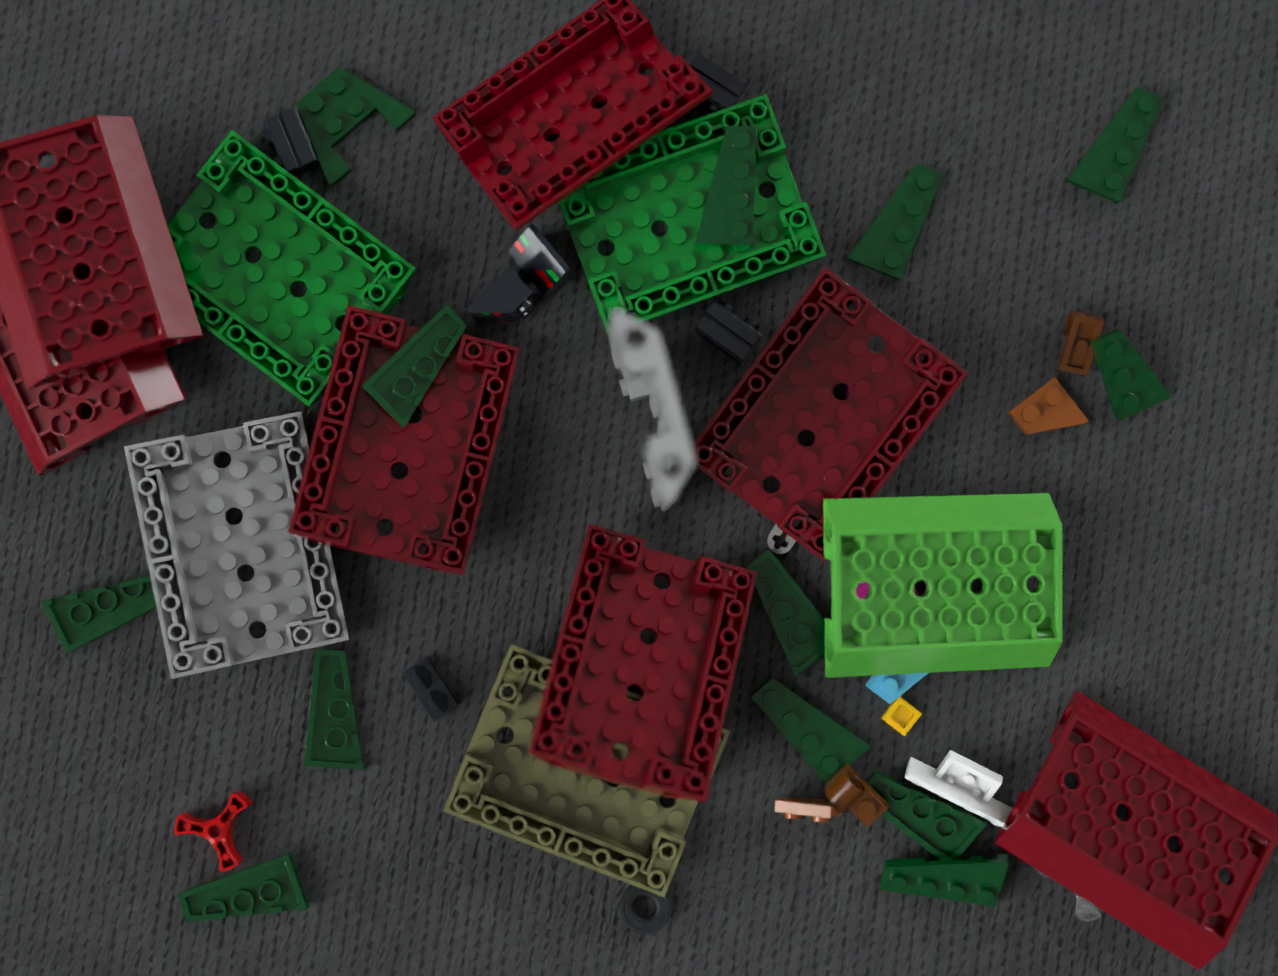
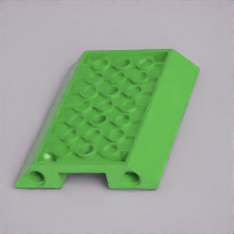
(946, 546)

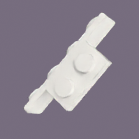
(962, 784)

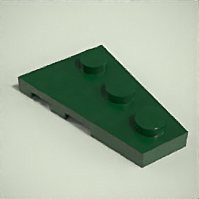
(1126, 376)

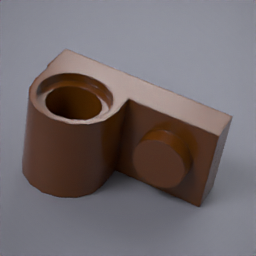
(1077, 349)
(850, 791)

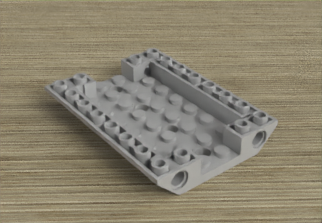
(646, 374)
(198, 553)

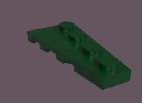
(96, 612)
(790, 612)
(812, 733)
(948, 879)
(254, 890)

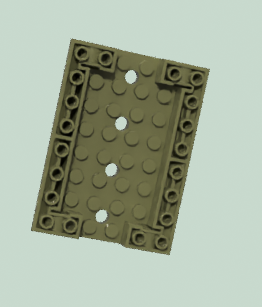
(557, 809)

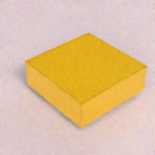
(901, 716)

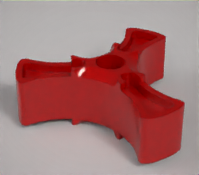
(217, 829)

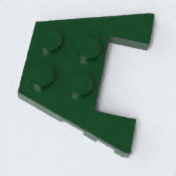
(337, 109)

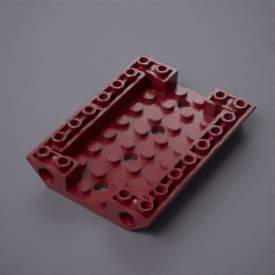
(555, 93)
(113, 230)
(118, 390)
(792, 391)
(446, 453)
(681, 676)
(1127, 862)

